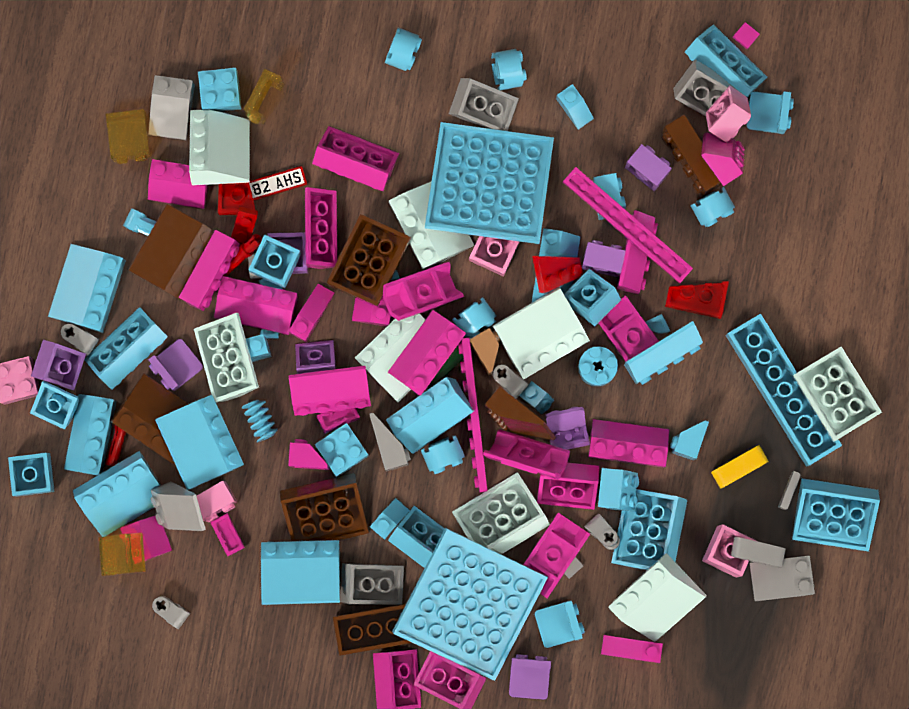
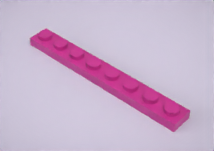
(627, 225)
(473, 422)

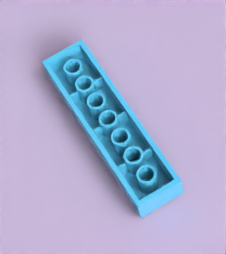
(775, 380)

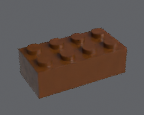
(688, 150)
(368, 630)

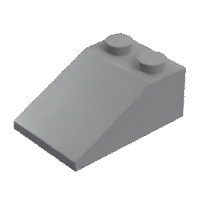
(700, 87)
(483, 105)
(170, 107)
(391, 450)
(177, 508)
(789, 581)
(371, 584)

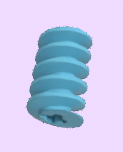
(260, 420)

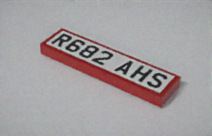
(278, 183)

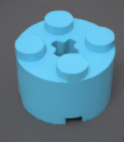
(402, 49)
(508, 69)
(712, 207)
(475, 318)
(608, 363)
(442, 454)

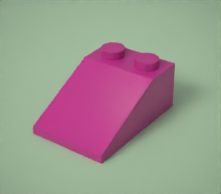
(449, 681)

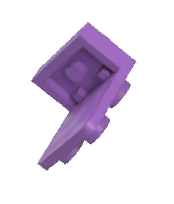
(175, 365)
(568, 428)
(529, 677)

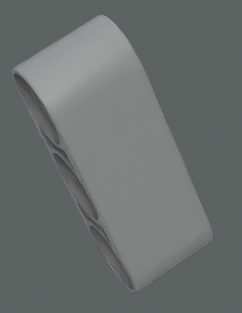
(758, 552)

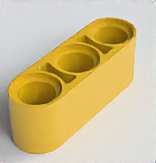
(739, 466)

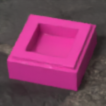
(746, 35)

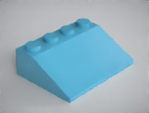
(87, 288)
(199, 442)
(118, 494)
(835, 514)
(650, 530)
(300, 572)

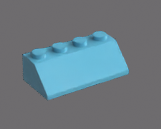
(724, 58)
(557, 244)
(125, 348)
(663, 353)
(430, 414)
(90, 435)
(417, 536)

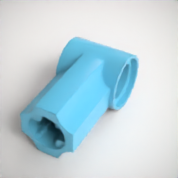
(139, 222)

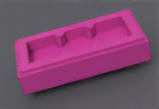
(334, 419)
(227, 534)

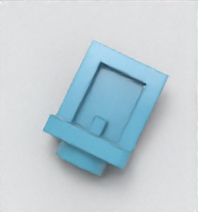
(537, 397)

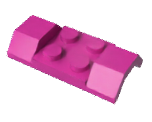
(420, 292)
(627, 330)
(528, 454)
(556, 551)

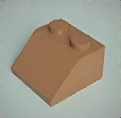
(486, 348)

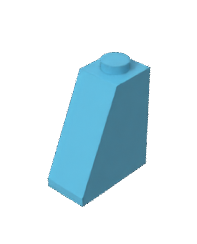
(258, 347)

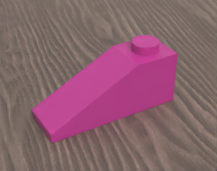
(311, 313)
(631, 648)

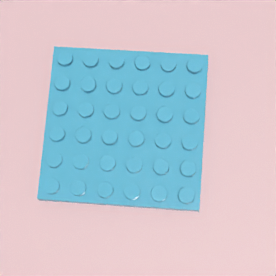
(489, 183)
(469, 604)

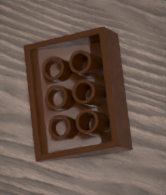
(171, 251)
(368, 260)
(141, 409)
(516, 417)
(324, 510)

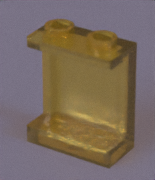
(259, 93)
(128, 136)
(122, 554)

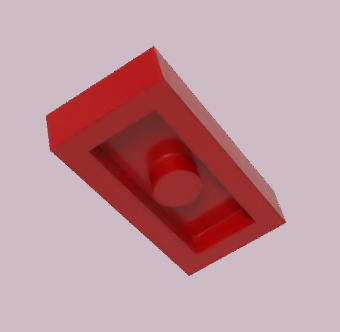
(244, 224)

